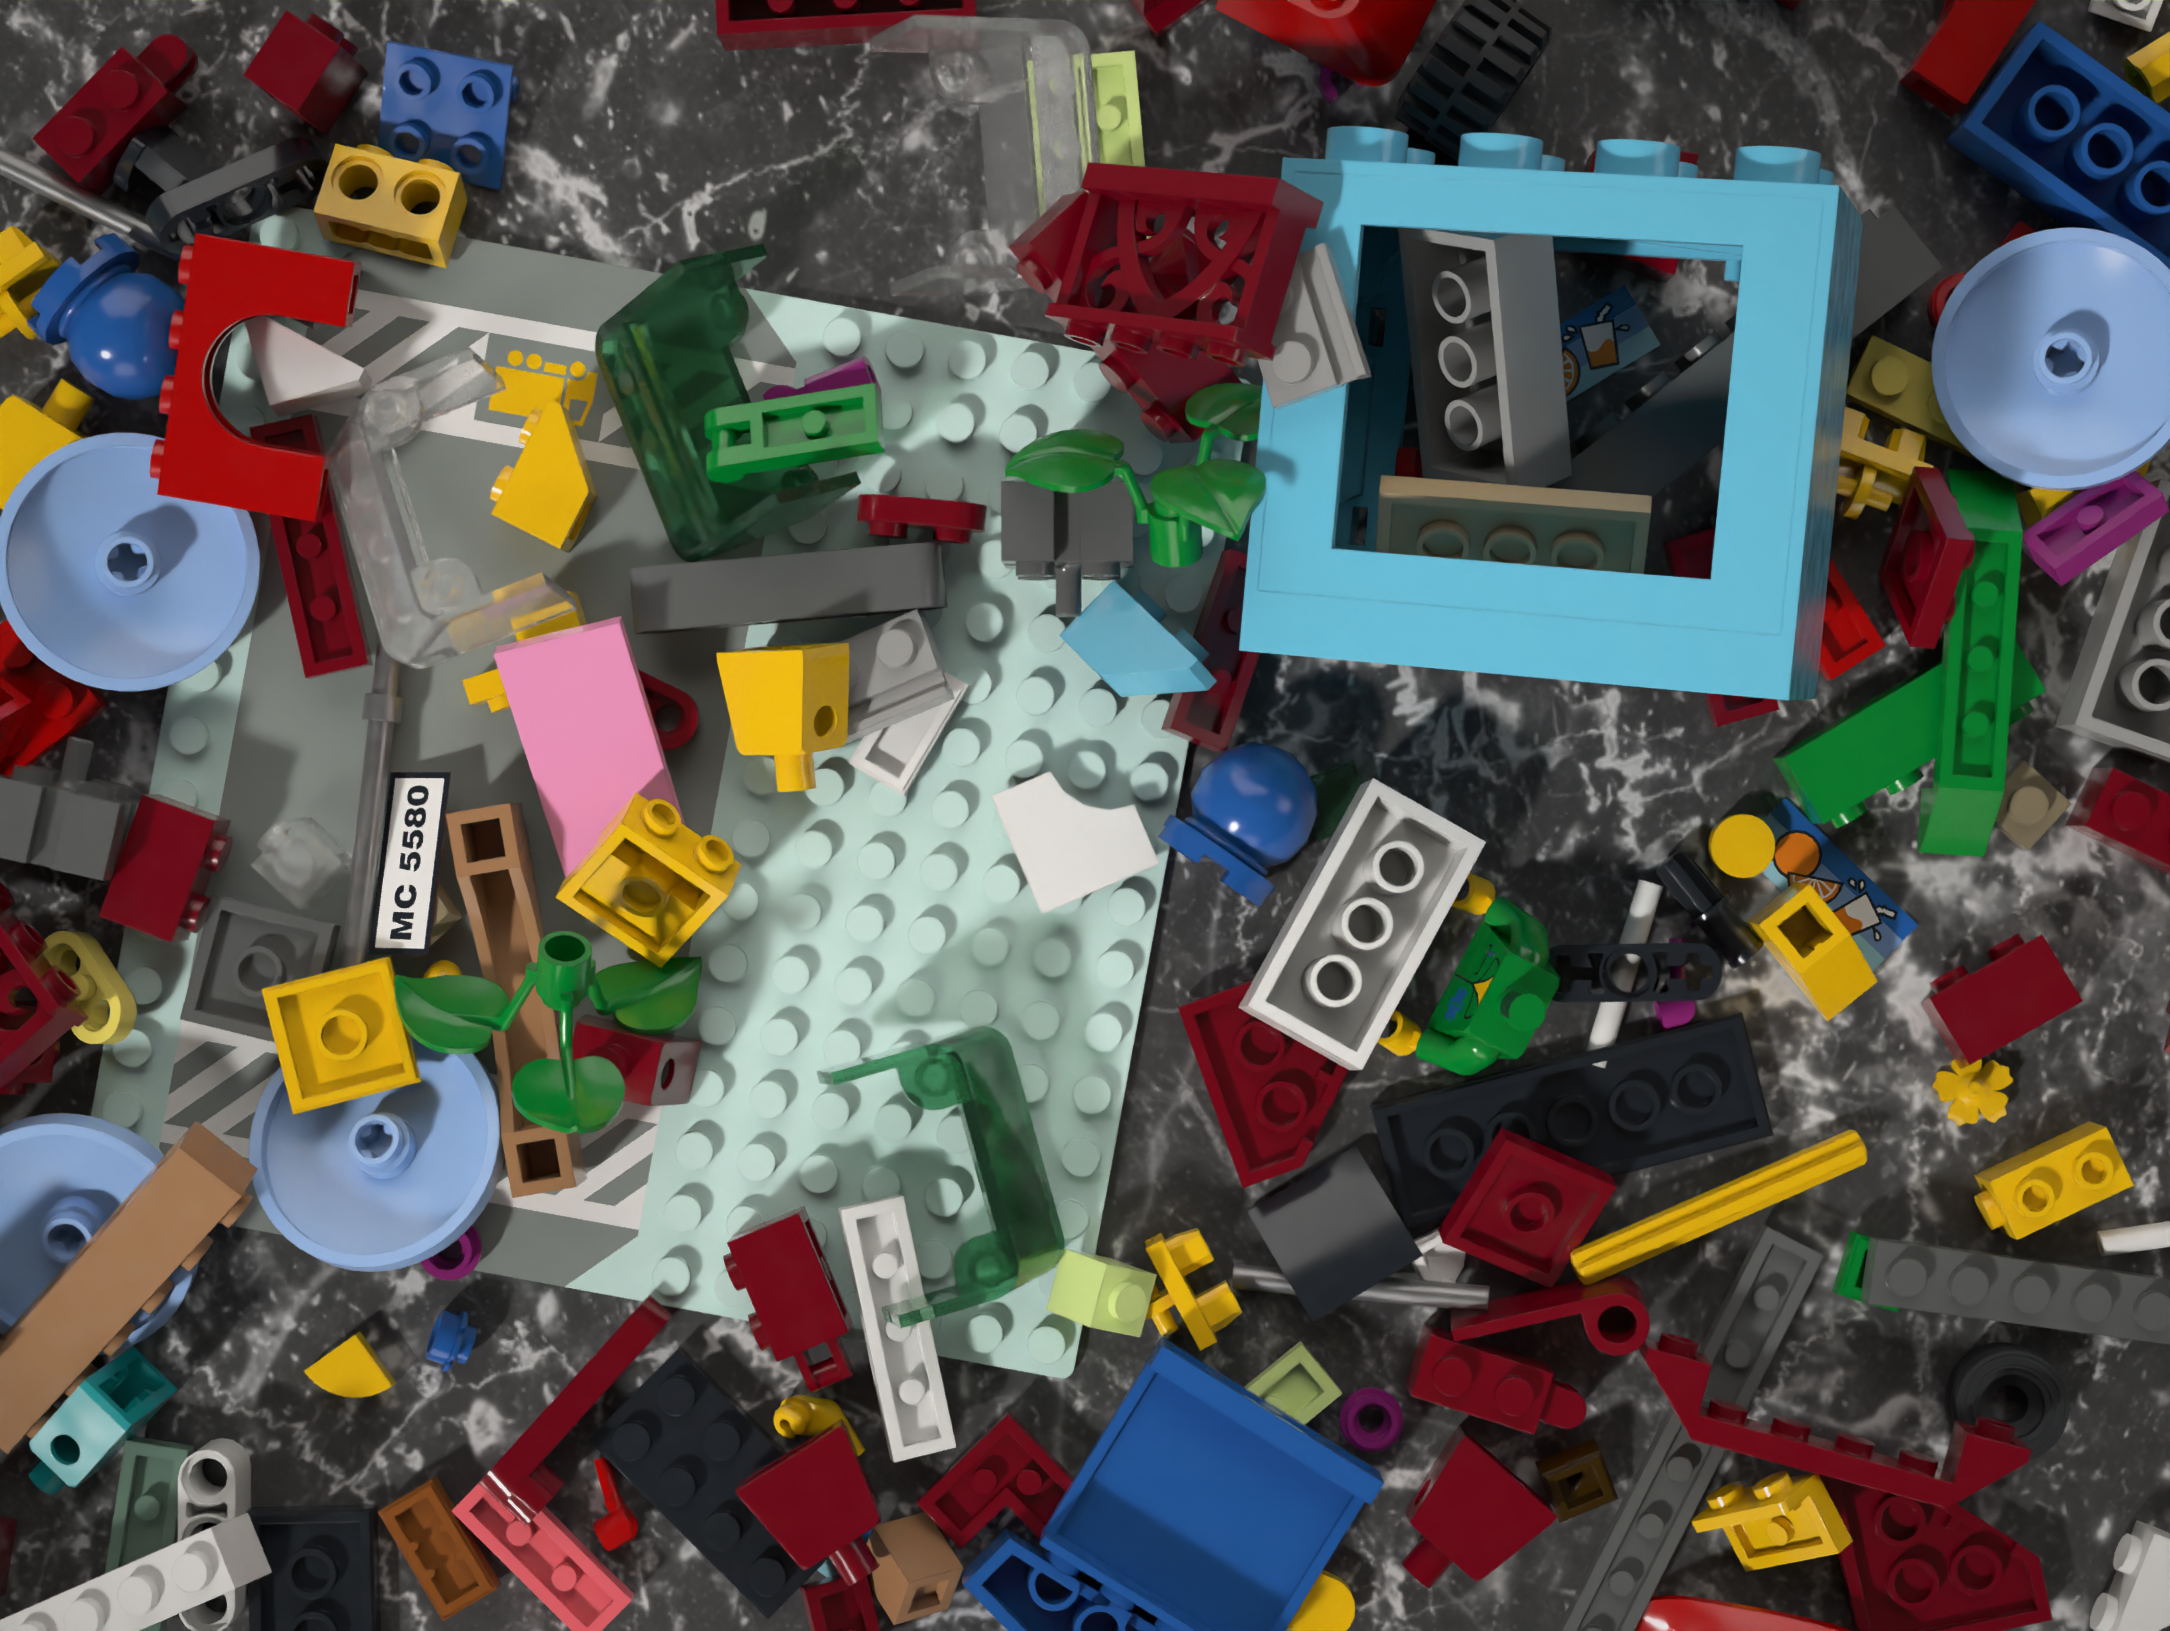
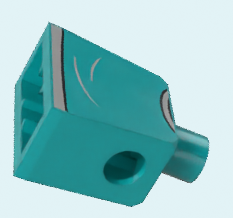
(97, 1421)

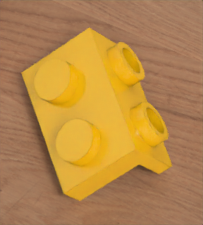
(1776, 1520)

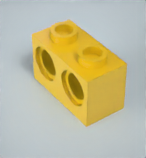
(385, 218)

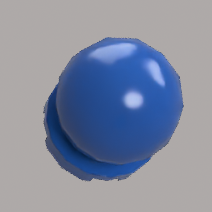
(111, 320)
(1247, 815)

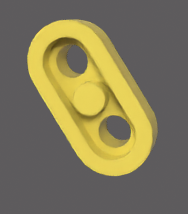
(99, 987)

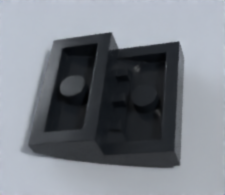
(1334, 1233)

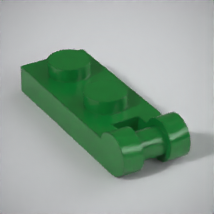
(794, 431)

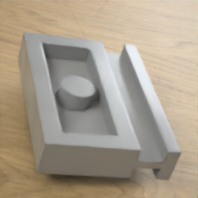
(1313, 334)
(893, 674)

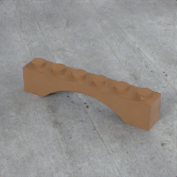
(507, 925)

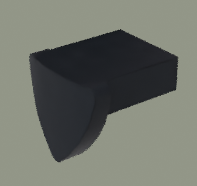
(161, 157)

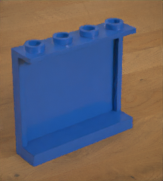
(1206, 1502)

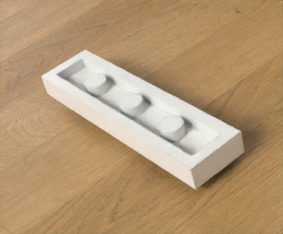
(900, 1358)

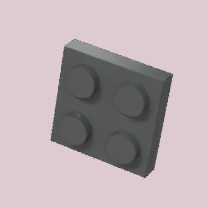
(247, 951)

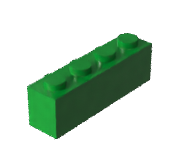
(1881, 744)

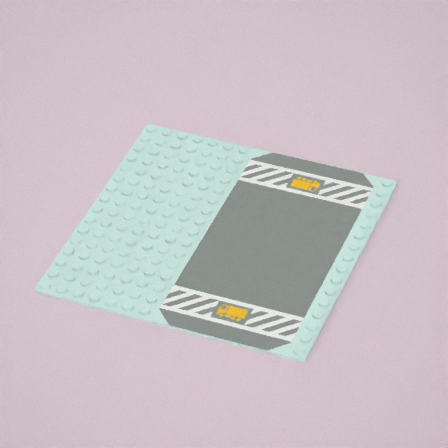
(852, 904)

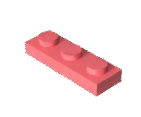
(548, 1561)

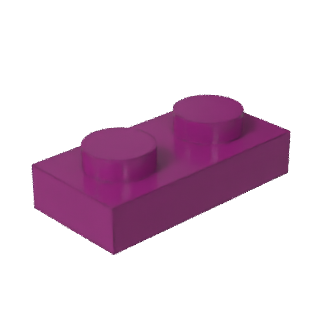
(2092, 525)

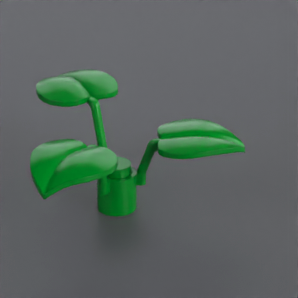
(1208, 494)
(566, 1094)

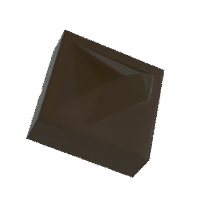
(1576, 1480)

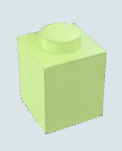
(1101, 1293)

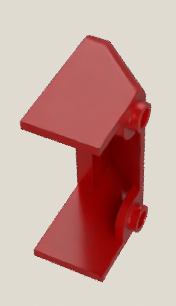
(1353, 37)

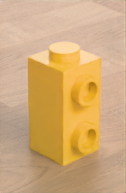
(2051, 1181)

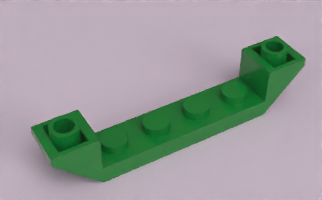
(1976, 673)

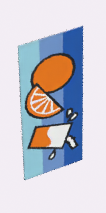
(1603, 341)
(1860, 905)

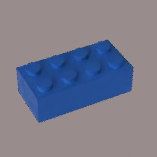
(2073, 140)

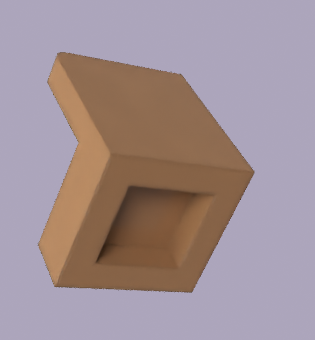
(915, 1568)

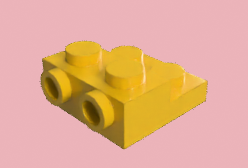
(651, 879)

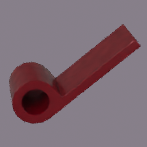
(1610, 1309)

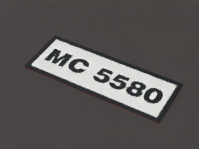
(409, 863)

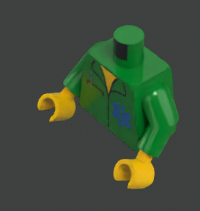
(1493, 995)

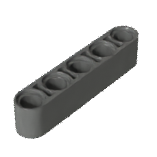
(788, 588)

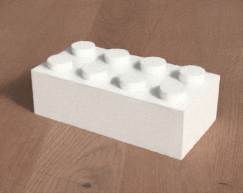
(1362, 925)

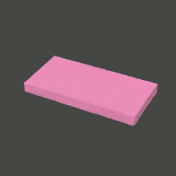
(584, 730)

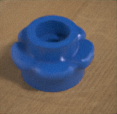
(450, 1339)

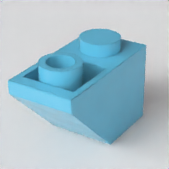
(1132, 650)

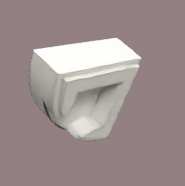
(1439, 1260)

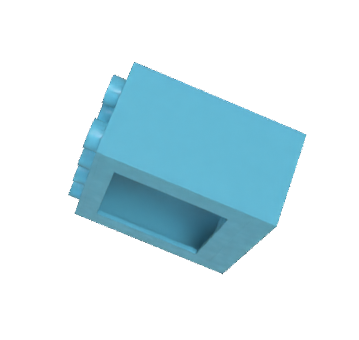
(1761, 614)

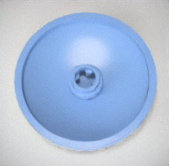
(2058, 359)
(122, 579)
(383, 1172)
(56, 1190)

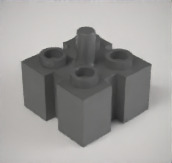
(1066, 537)
(63, 818)

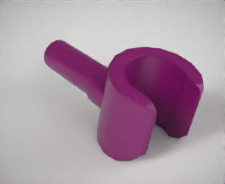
(1674, 1013)

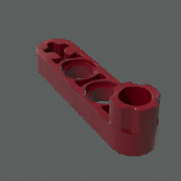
(520, 1476)

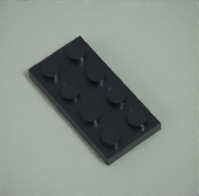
(686, 1454)

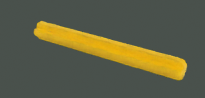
(1718, 1207)

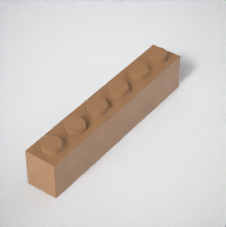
(116, 1275)

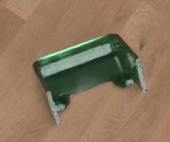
(668, 367)
(982, 1078)

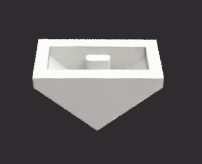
(299, 371)

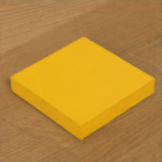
(340, 1035)

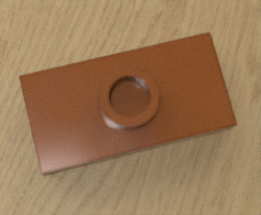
(439, 1548)

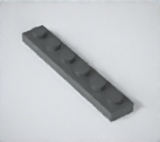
(2017, 1290)

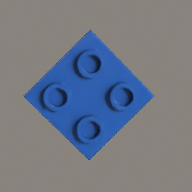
(447, 110)

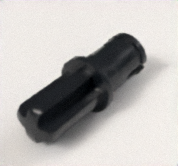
(1709, 908)

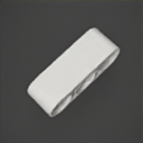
(205, 1502)

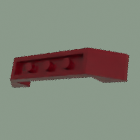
(1972, 1461)

